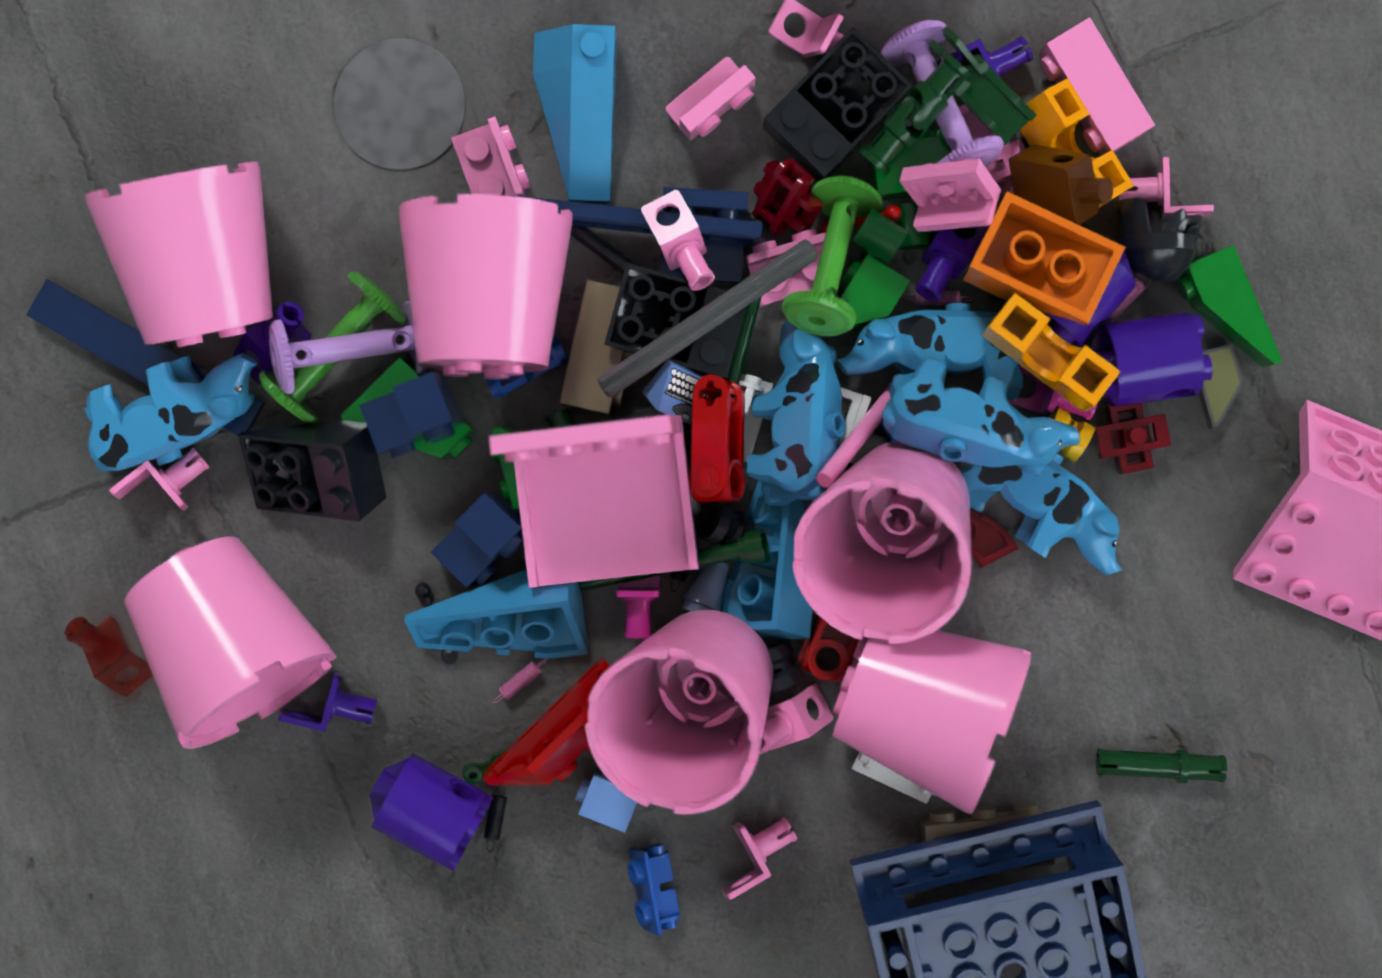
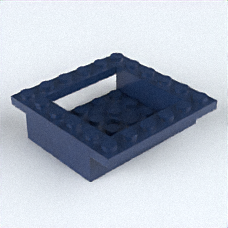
(1051, 925)

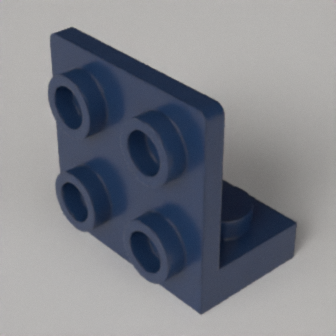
(721, 257)

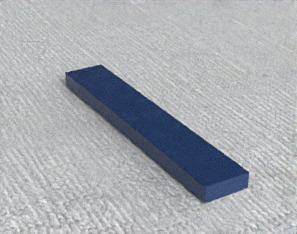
(633, 221)
(114, 340)

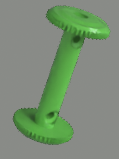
(819, 309)
(355, 321)

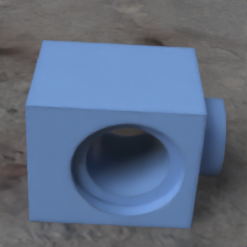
(604, 802)

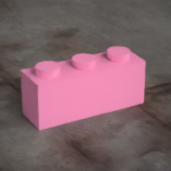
(1099, 81)

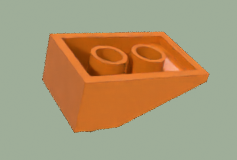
(1044, 260)

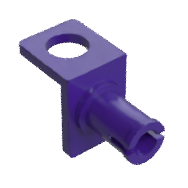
(1002, 59)
(947, 259)
(257, 337)
(338, 704)

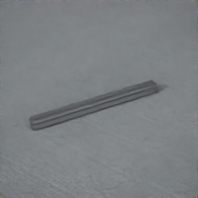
(707, 318)

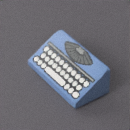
(673, 390)

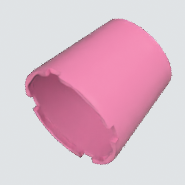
(189, 251)
(484, 282)
(887, 546)
(222, 640)
(931, 709)
(683, 713)

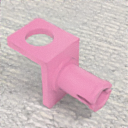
(819, 32)
(1158, 190)
(680, 242)
(171, 479)
(791, 722)
(758, 848)

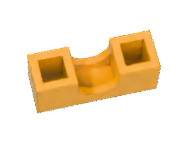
(1054, 126)
(1069, 370)

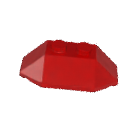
(552, 741)

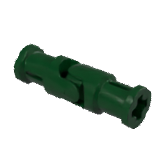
(921, 108)

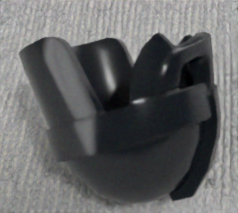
(1150, 251)

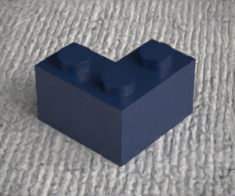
(412, 413)
(479, 539)

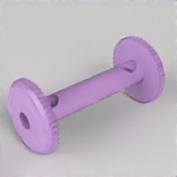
(912, 47)
(336, 349)

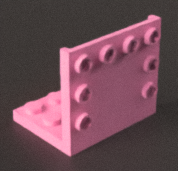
(603, 499)
(1327, 530)

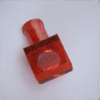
(107, 653)

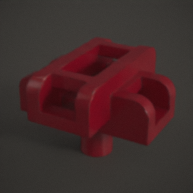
(793, 195)
(1135, 437)

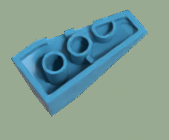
(577, 93)
(768, 592)
(506, 618)

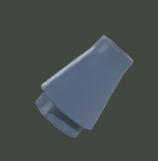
(706, 589)

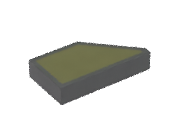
(1224, 385)

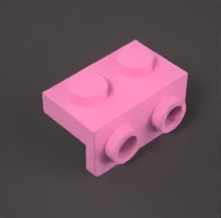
(712, 95)
(951, 194)

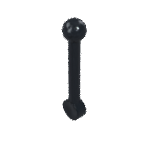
(423, 592)

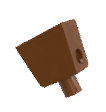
(1059, 182)

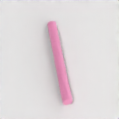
(853, 442)

